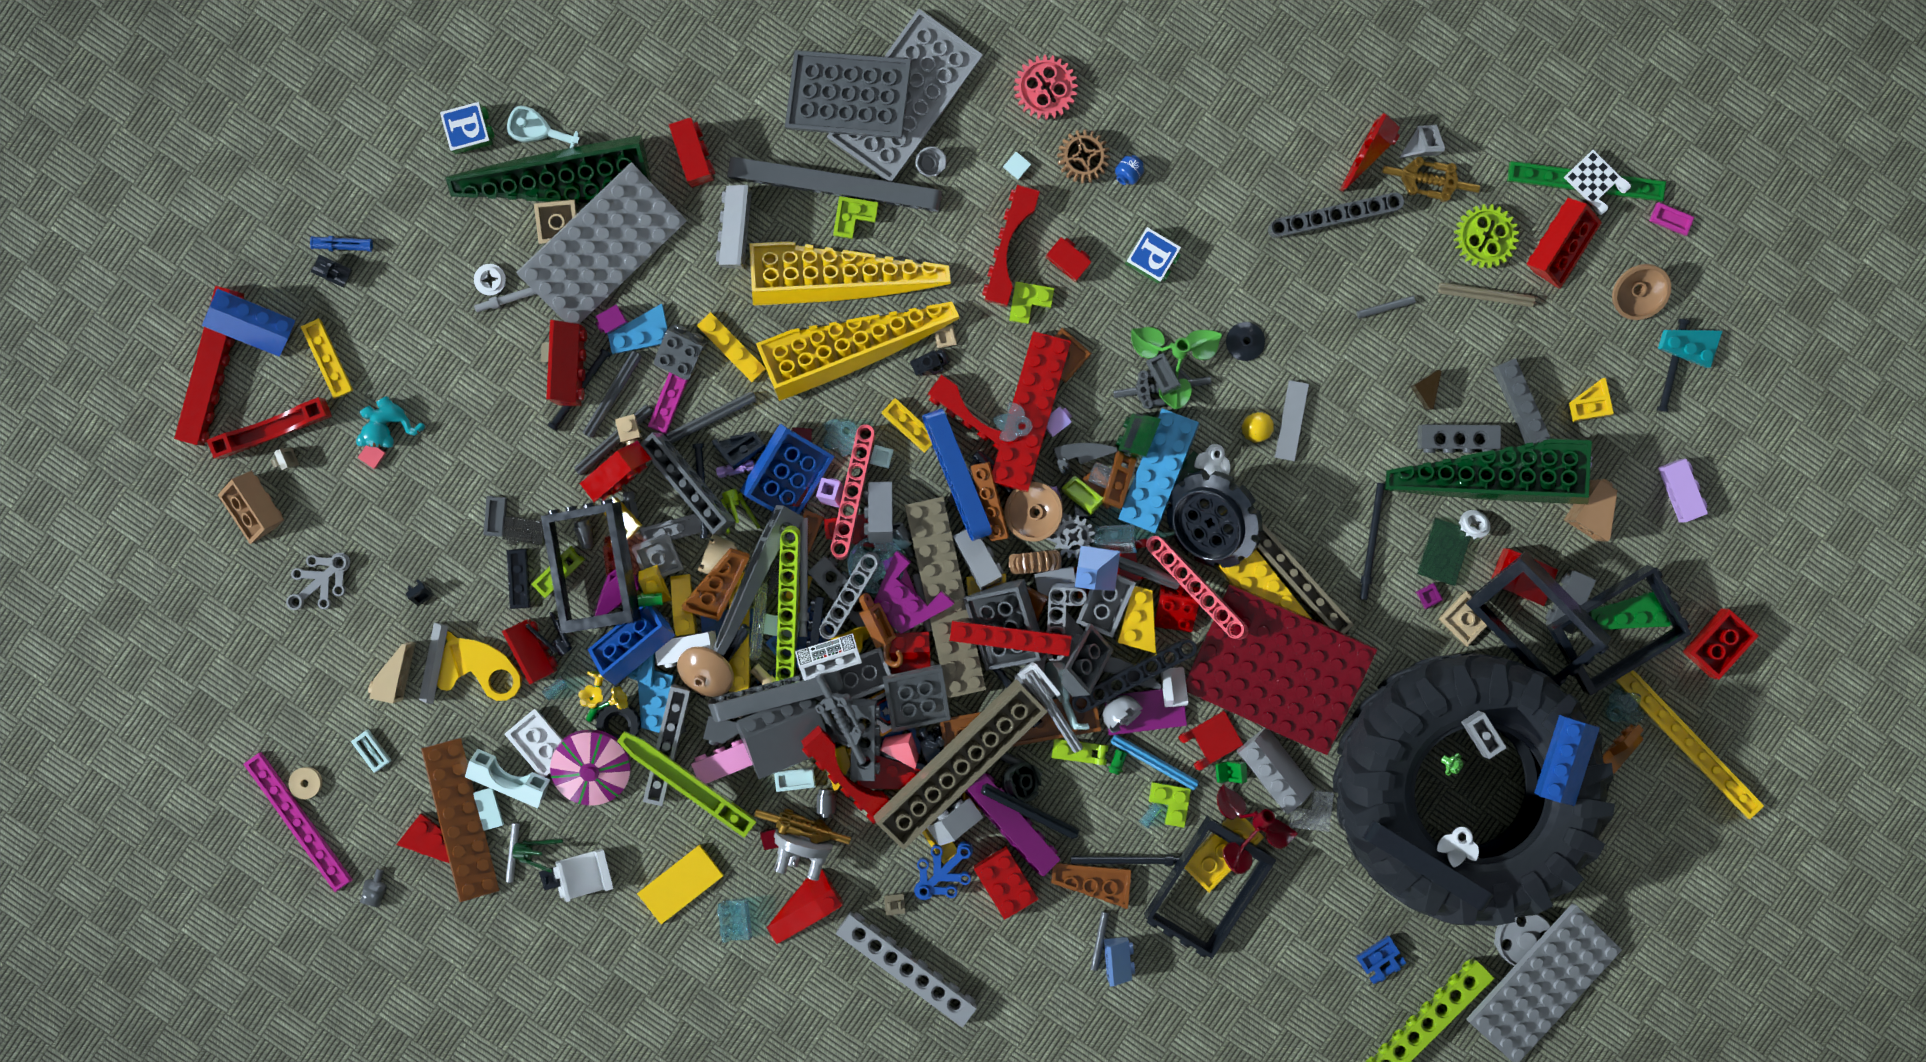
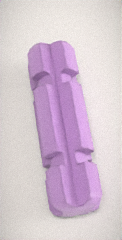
(724, 471)

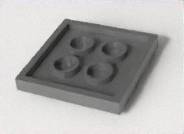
(916, 698)

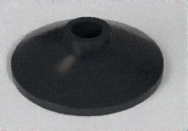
(1235, 342)

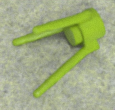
(731, 499)

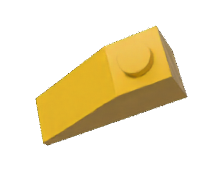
(683, 620)

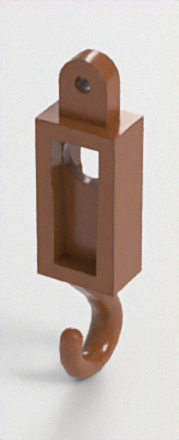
(879, 628)

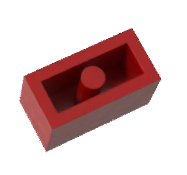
(1068, 258)

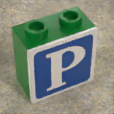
(467, 127)
(1153, 256)

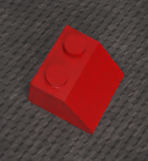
(915, 651)

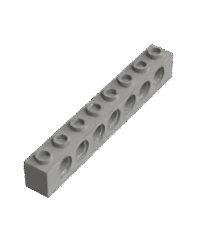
(958, 1014)

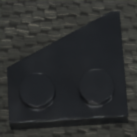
(739, 448)

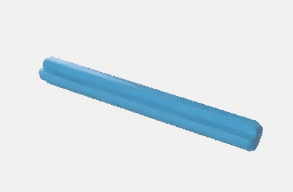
(1154, 761)

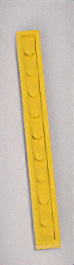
(1691, 745)

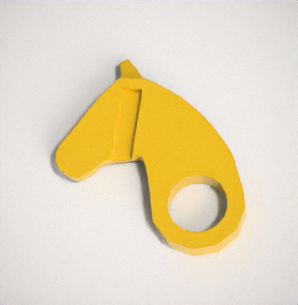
(482, 660)

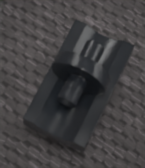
(331, 271)

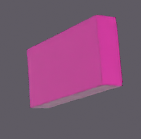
(1671, 219)

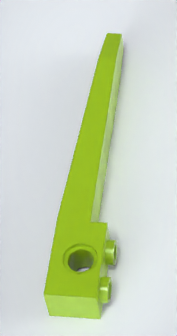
(688, 784)

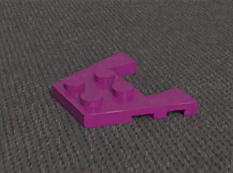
(901, 604)

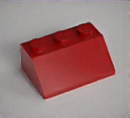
(530, 651)

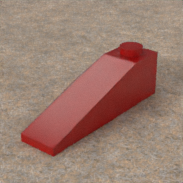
(1380, 137)
(806, 906)

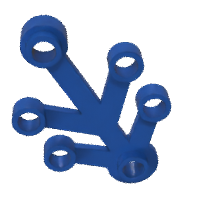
(942, 874)

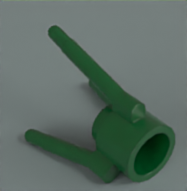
(524, 851)

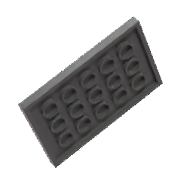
(848, 94)

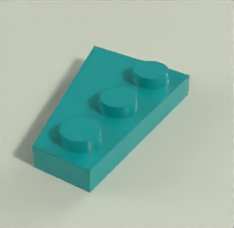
(1691, 345)

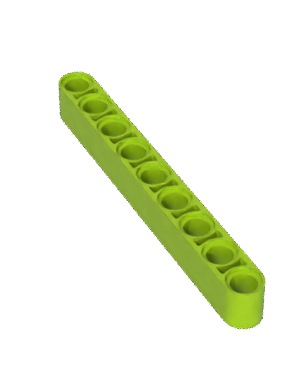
(788, 604)

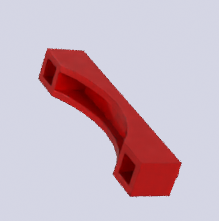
(1022, 206)
(948, 395)
(267, 430)
(1010, 638)
(822, 749)

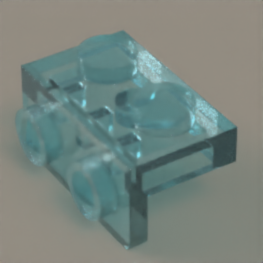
(734, 920)

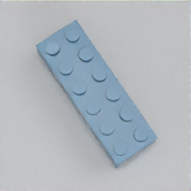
(1159, 472)

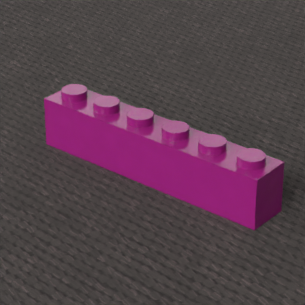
(1015, 828)

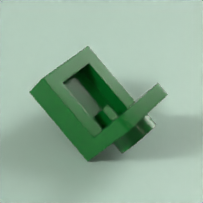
(1231, 772)

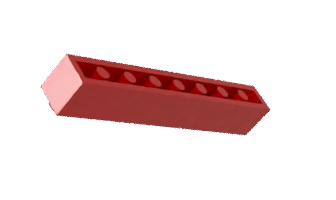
(205, 383)

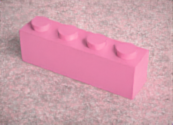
(721, 762)

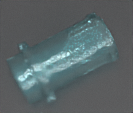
(554, 689)
(1150, 815)

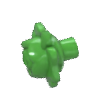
(1453, 764)

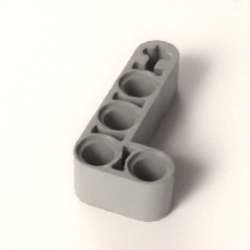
(1060, 604)

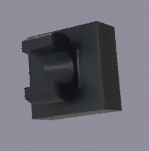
(419, 593)
(548, 879)

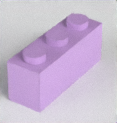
(1683, 490)

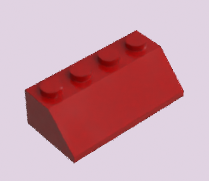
(1564, 242)
(566, 363)

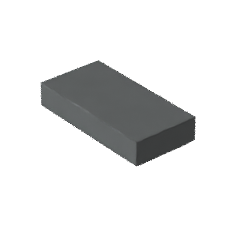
(1163, 374)
(495, 516)

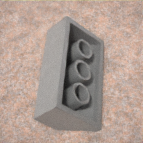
(735, 226)
(1276, 770)

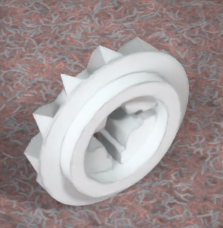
(482, 274)
(1475, 517)

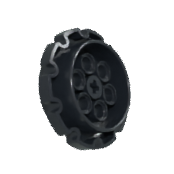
(1218, 540)

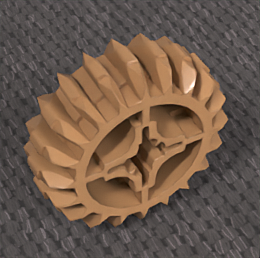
(1079, 139)
(1035, 562)

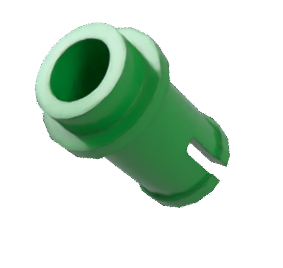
(650, 600)
(1117, 762)

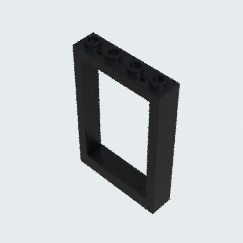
(622, 562)
(1528, 565)
(1671, 609)
(1239, 904)

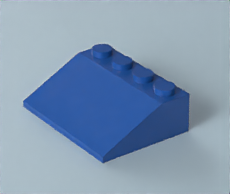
(786, 470)

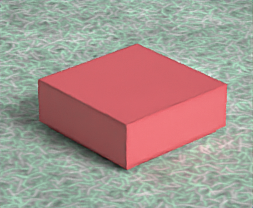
(372, 456)

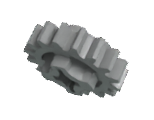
(1080, 541)

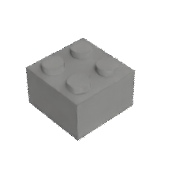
(954, 821)

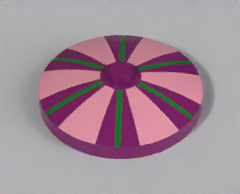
(590, 767)

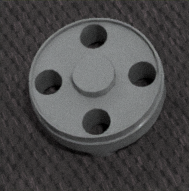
(1520, 937)

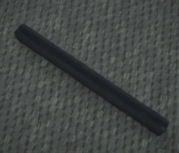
(1030, 811)

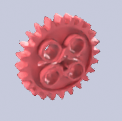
(1061, 78)

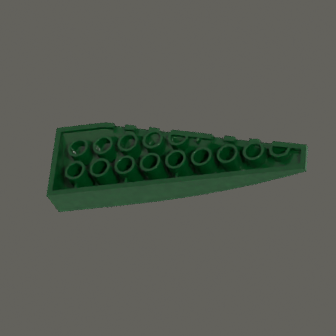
(554, 175)

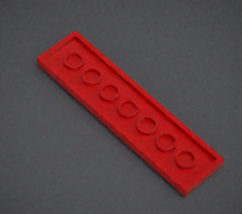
(1036, 395)

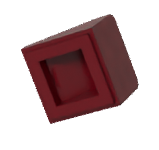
(768, 839)

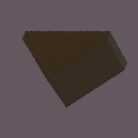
(1427, 389)

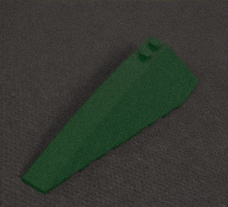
(1526, 473)

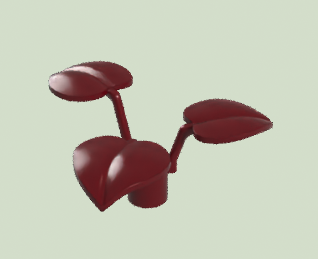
(1277, 832)

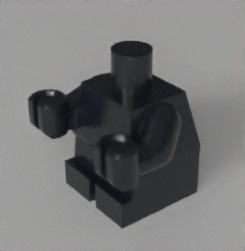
(929, 744)

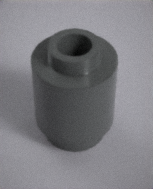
(826, 803)

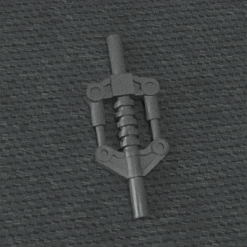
(1143, 390)
(835, 701)

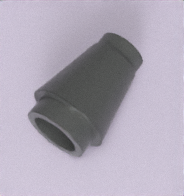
(584, 533)

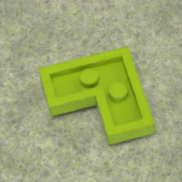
(851, 210)
(1027, 295)
(1176, 800)

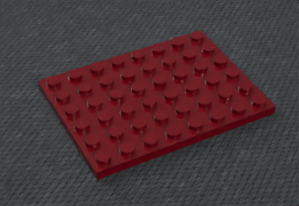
(1284, 673)

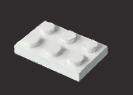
(535, 741)

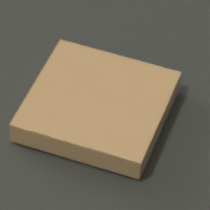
(1462, 620)

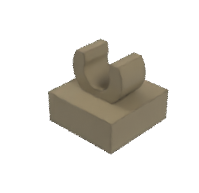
(285, 459)
(894, 904)

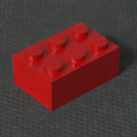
(692, 152)
(616, 472)
(1720, 643)
(1005, 882)

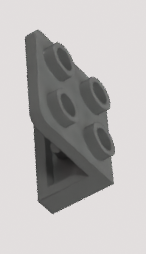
(680, 351)

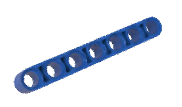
(957, 474)

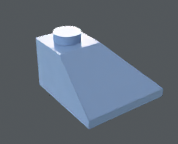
(1097, 568)

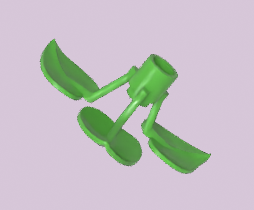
(1202, 343)

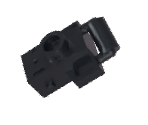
(930, 361)

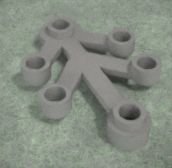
(321, 579)

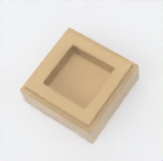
(945, 337)

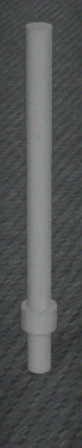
(495, 302)
(803, 616)

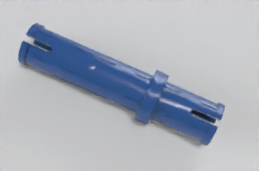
(332, 243)

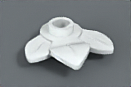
(1211, 463)
(1457, 849)

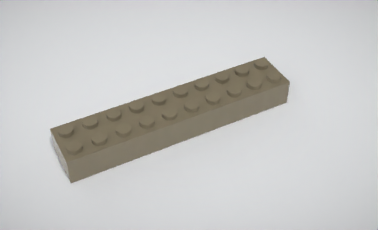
(940, 573)
(960, 764)

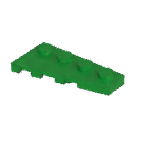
(1633, 612)

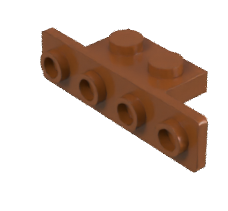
(990, 500)
(1623, 746)

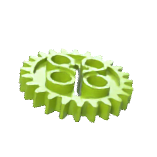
(1470, 227)

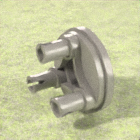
(793, 847)

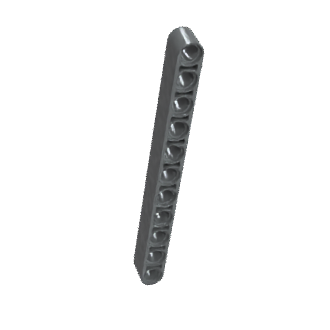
(834, 184)

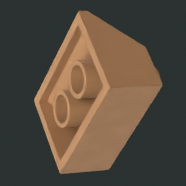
(250, 506)

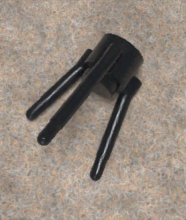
(561, 643)

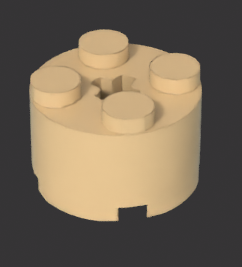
(714, 552)

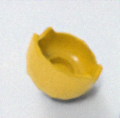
(1257, 427)

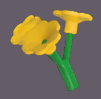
(592, 696)

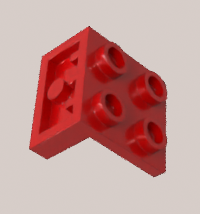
(1176, 609)

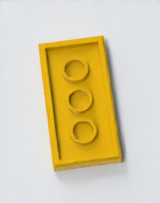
(1208, 863)
(680, 884)

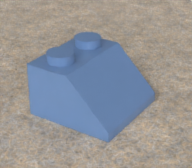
(1118, 963)

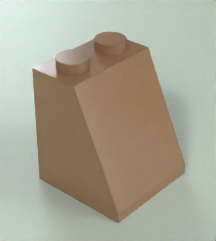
(1597, 517)

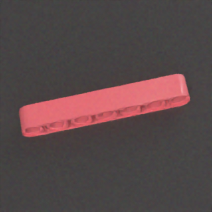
(853, 482)
(1188, 584)

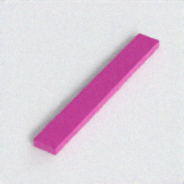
(297, 821)

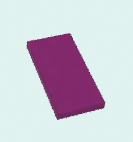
(1154, 713)

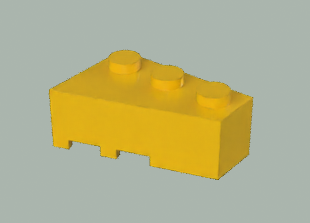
(1138, 621)

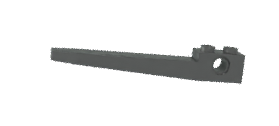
(755, 573)

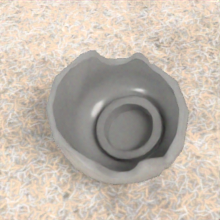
(930, 161)

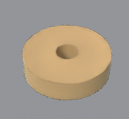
(314, 782)

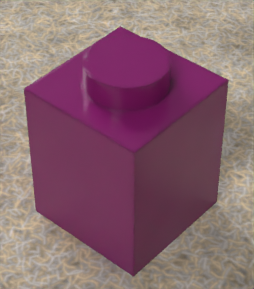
(611, 320)

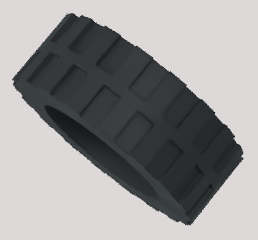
(612, 710)

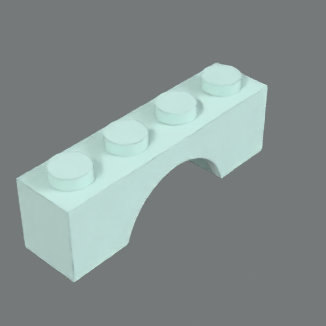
(486, 771)

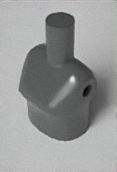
(903, 538)
(374, 890)

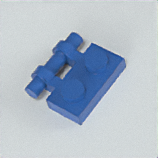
(1379, 954)

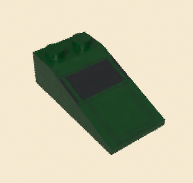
(1137, 435)

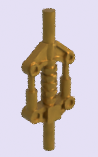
(1449, 183)
(795, 824)

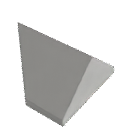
(1424, 143)

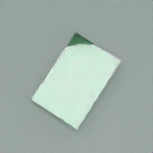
(1444, 552)

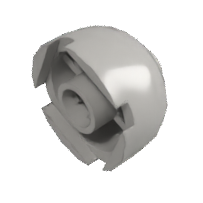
(1120, 711)

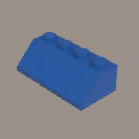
(248, 322)
(630, 644)
(1566, 760)

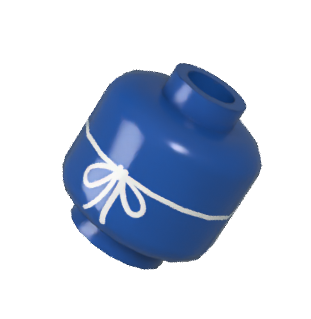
(1129, 170)

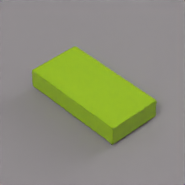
(1082, 494)

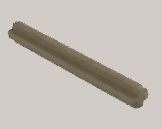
(1486, 294)

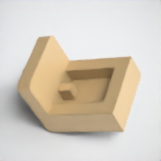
(628, 429)

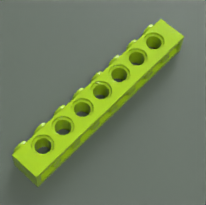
(1439, 1020)

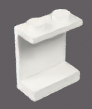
(583, 875)

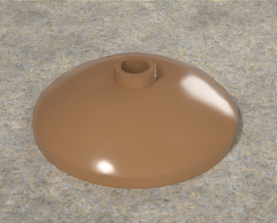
(1647, 298)
(1021, 516)
(705, 671)

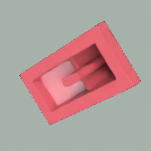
(901, 748)

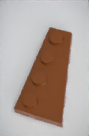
(717, 587)
(1095, 881)

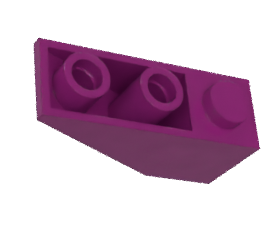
(610, 595)

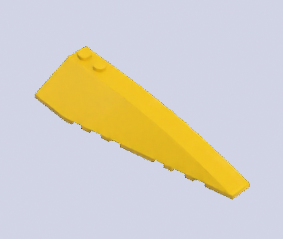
(809, 274)
(824, 353)

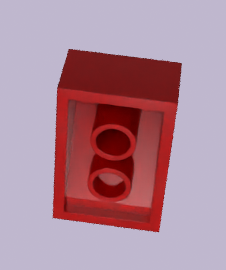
(1522, 584)

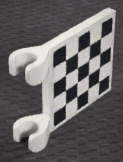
(1593, 178)

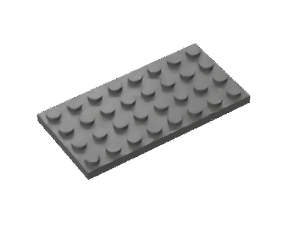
(937, 72)
(601, 245)
(1544, 984)

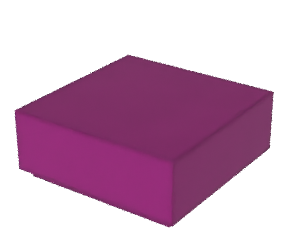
(1429, 595)

